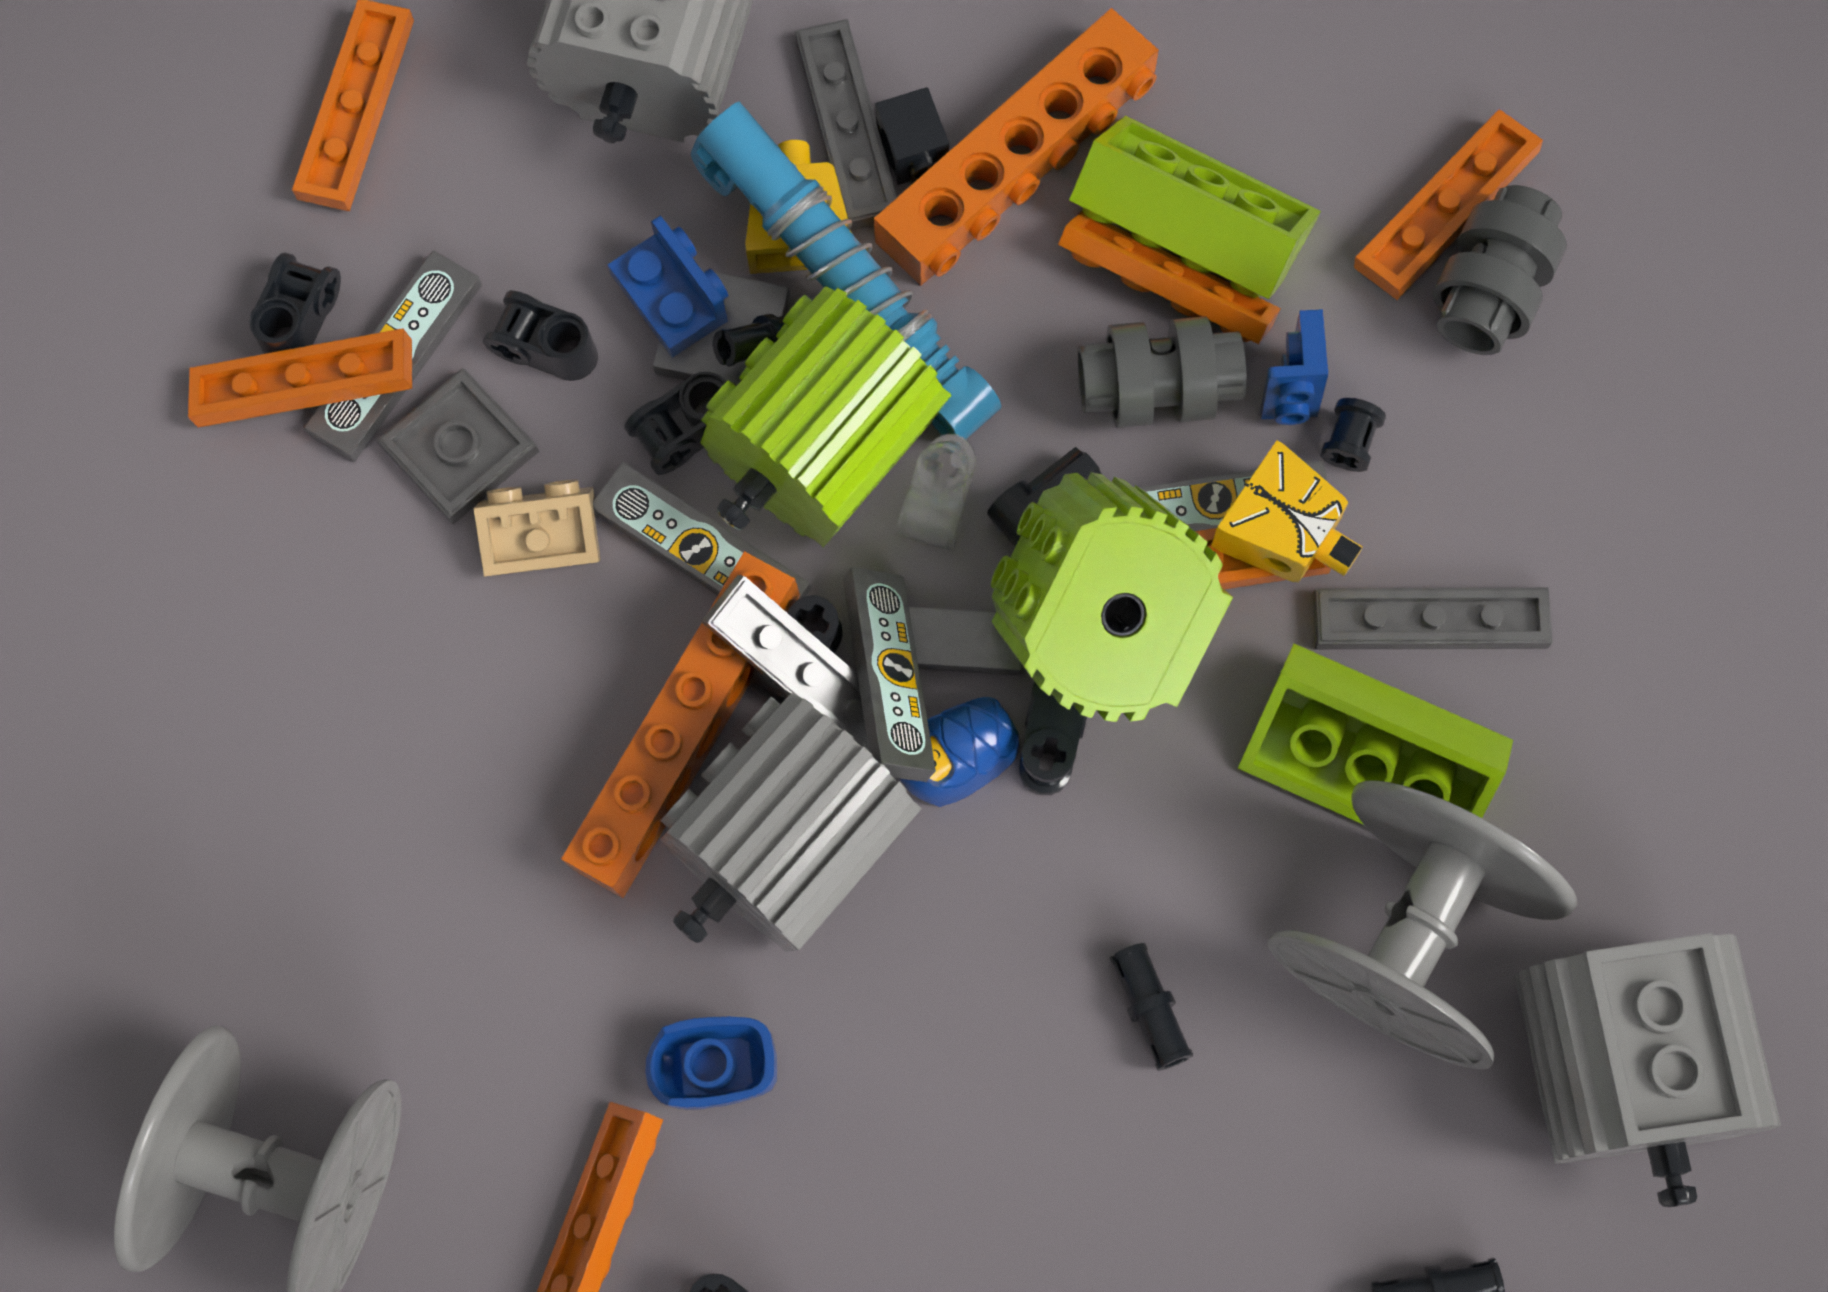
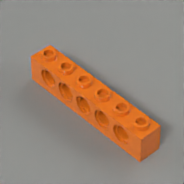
(1106, 50)
(669, 746)

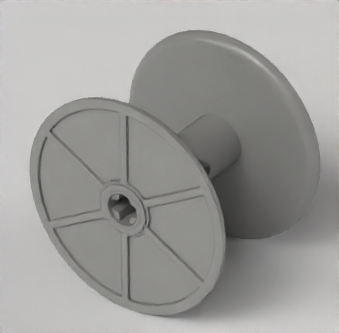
(1454, 861)
(192, 1151)

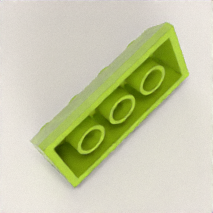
(1193, 207)
(1341, 728)

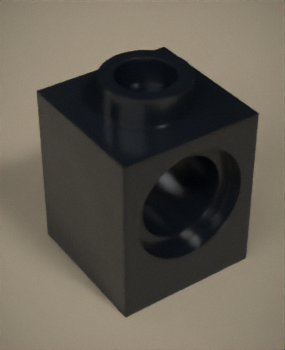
(911, 134)

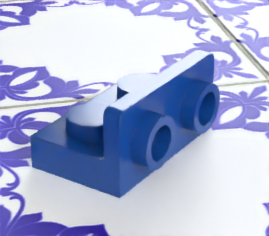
(671, 288)
(1298, 385)

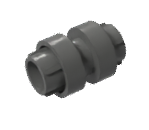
(1496, 278)
(1181, 371)

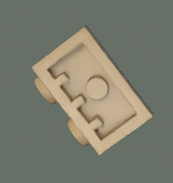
(537, 529)

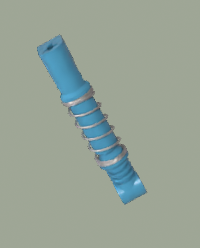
(741, 155)

